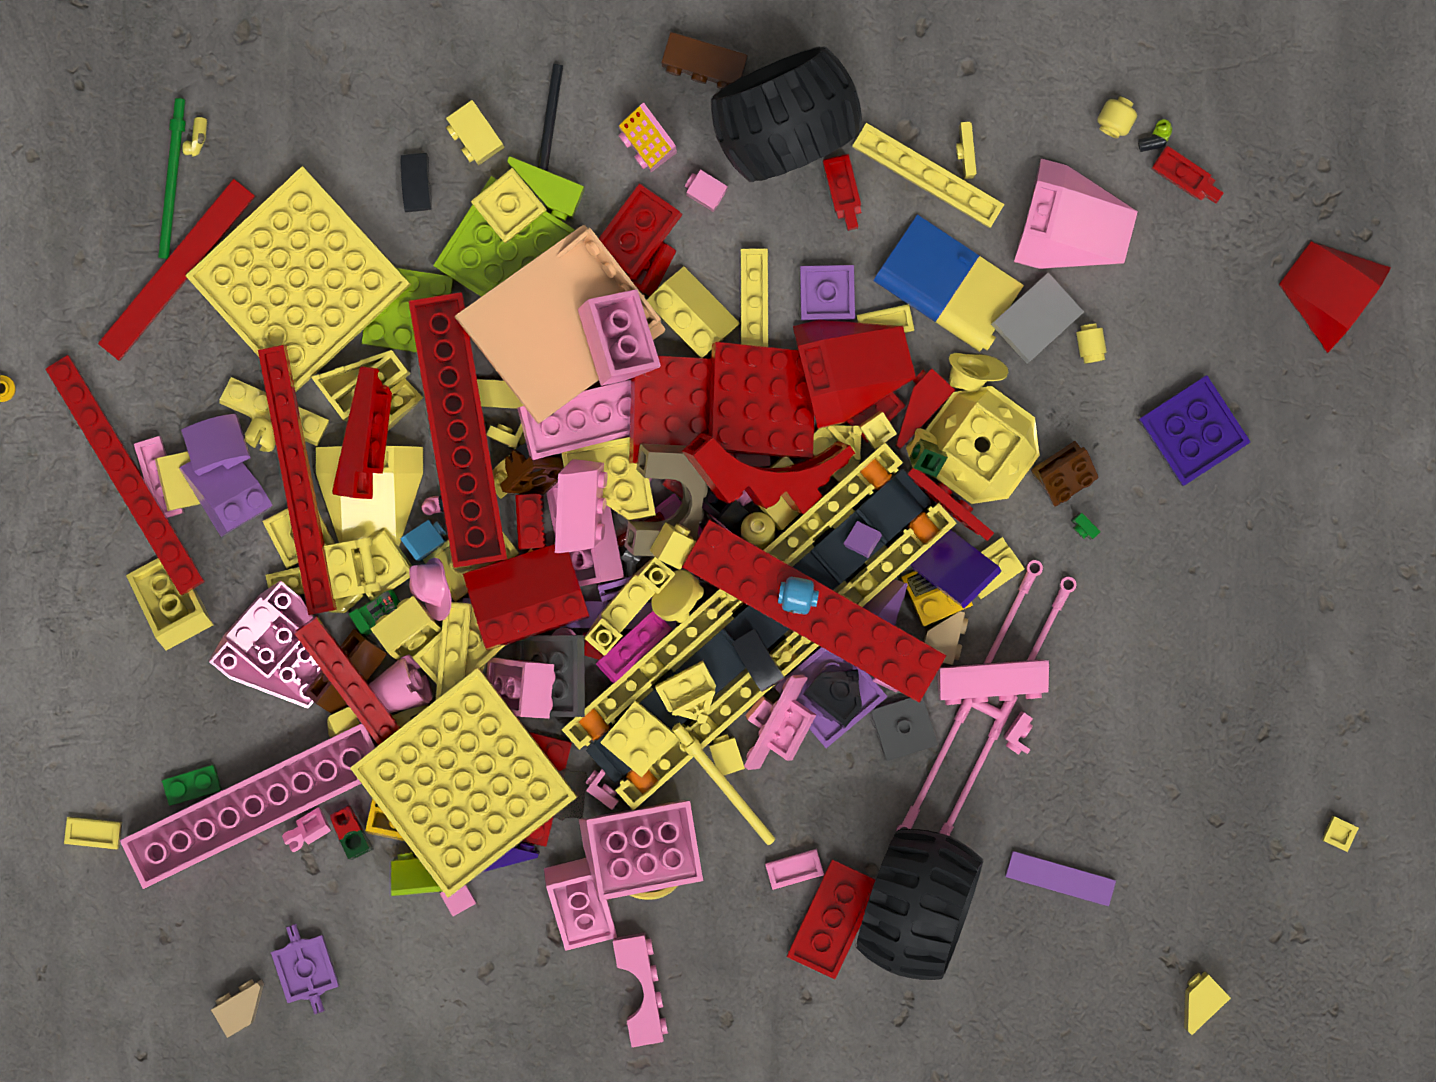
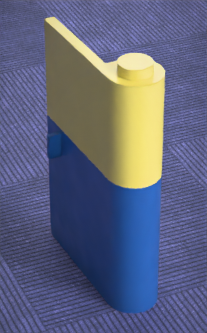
(948, 283)

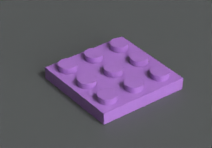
(825, 661)

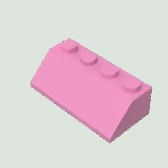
(593, 564)
(993, 679)

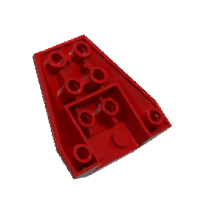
(851, 366)

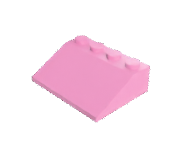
(641, 849)

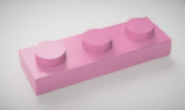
(147, 452)

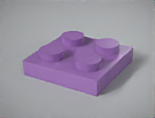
(827, 292)

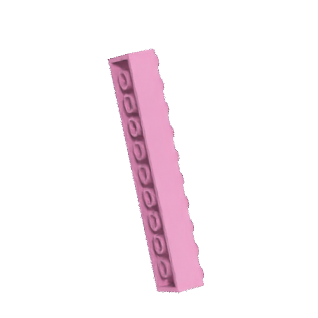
(247, 807)

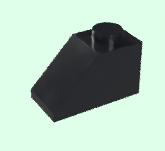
(727, 514)

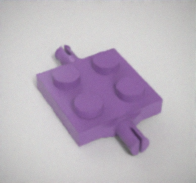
(305, 969)

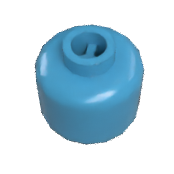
(797, 595)

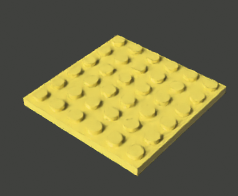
(298, 277)
(463, 782)

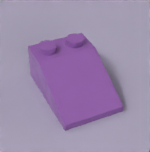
(228, 495)

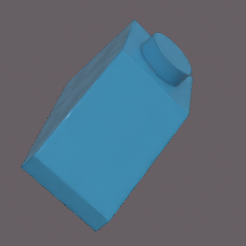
(424, 539)

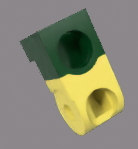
(925, 453)

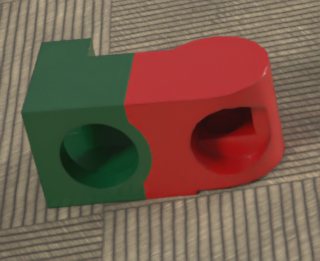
(350, 833)

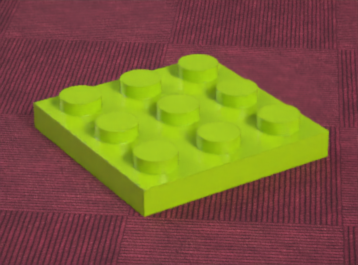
(394, 325)

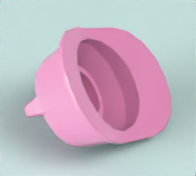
(431, 586)

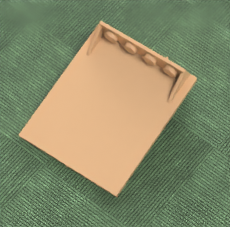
(534, 326)

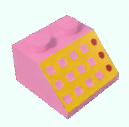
(647, 138)

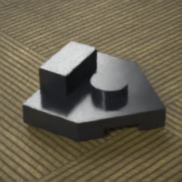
(836, 695)

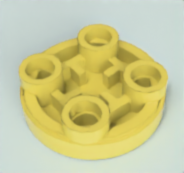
(677, 597)

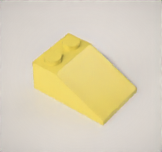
(167, 612)

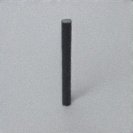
(550, 117)

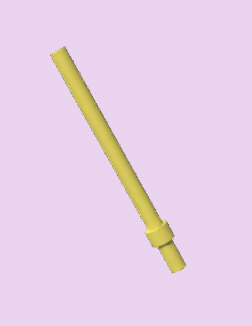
(693, 748)

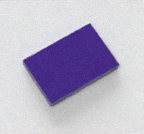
(956, 568)

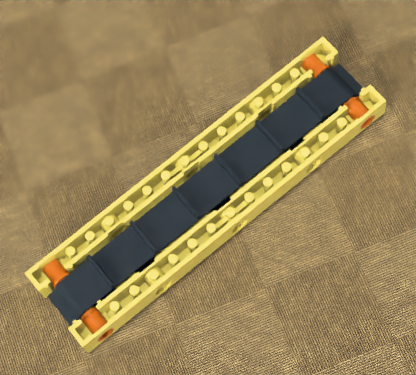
(712, 629)

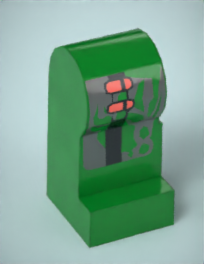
(368, 615)

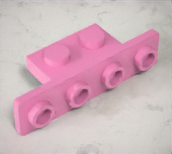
(785, 726)

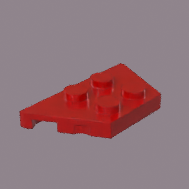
(959, 510)

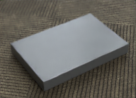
(1037, 318)

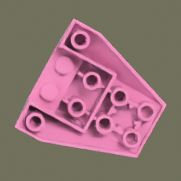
(1073, 222)
(264, 649)

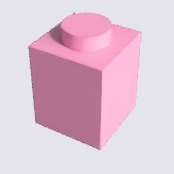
(705, 190)

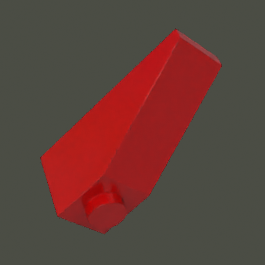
(924, 400)

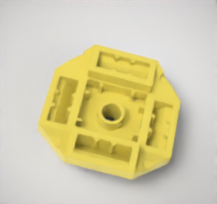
(1011, 442)

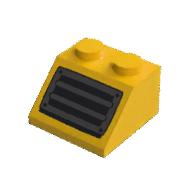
(928, 600)

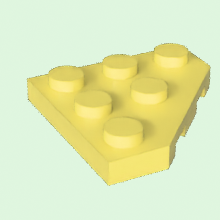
(626, 488)

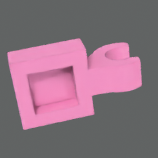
(309, 829)

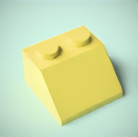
(406, 629)

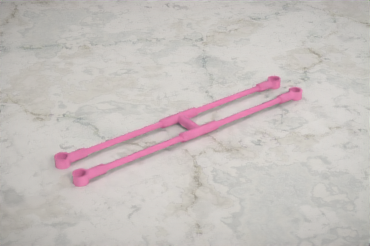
(1000, 715)

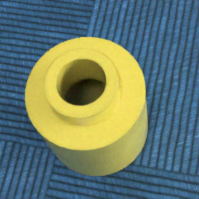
(1091, 343)

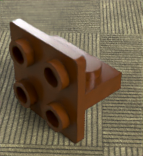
(1065, 473)

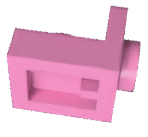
(1019, 728)
(605, 793)

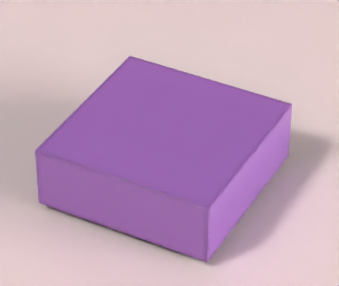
(862, 539)

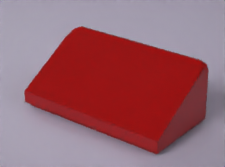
(654, 271)

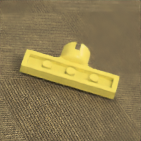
(254, 404)

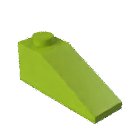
(555, 192)

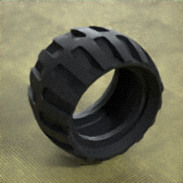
(786, 114)
(919, 904)

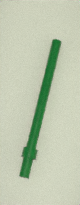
(176, 126)

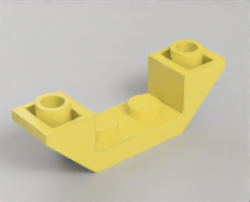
(627, 603)

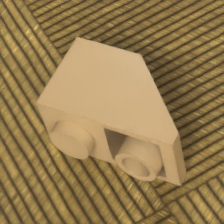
(945, 636)
(239, 1010)

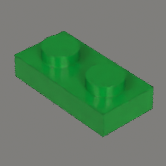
(191, 785)

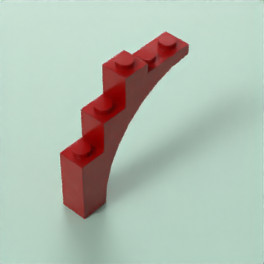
(795, 483)

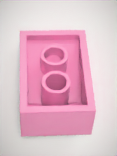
(523, 685)
(576, 905)

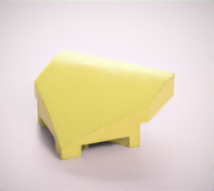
(846, 434)
(689, 692)

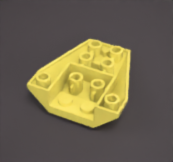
(392, 494)

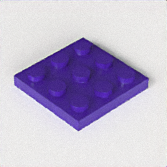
(1194, 430)

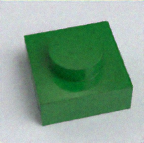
(1084, 527)

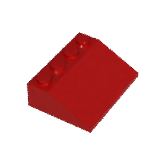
(525, 596)

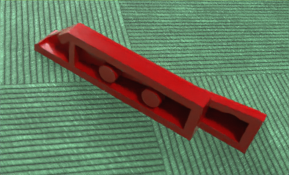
(364, 437)

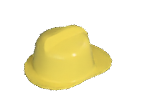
(973, 371)

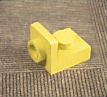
(504, 435)

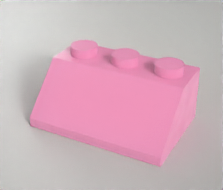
(618, 336)
(580, 506)

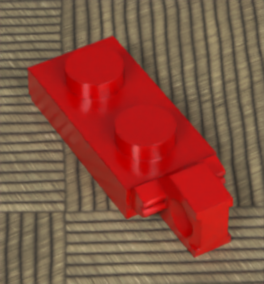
(1186, 175)
(843, 189)

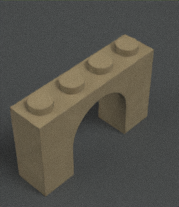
(667, 463)

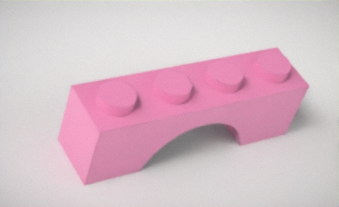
(633, 955)

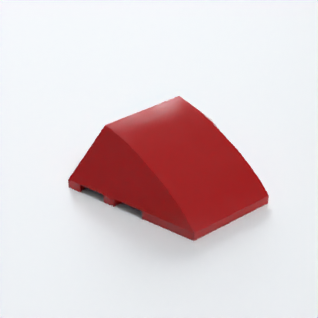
(1331, 290)

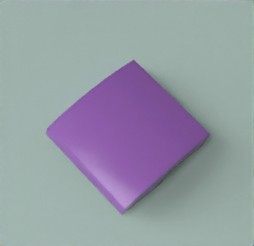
(215, 443)

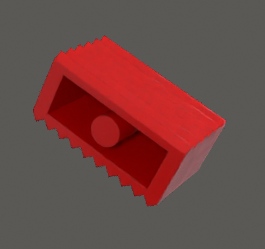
(530, 521)

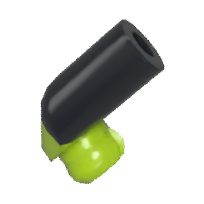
(1158, 138)

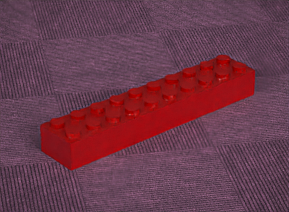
(457, 431)
(833, 624)

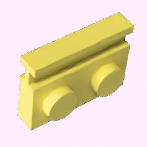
(1004, 557)

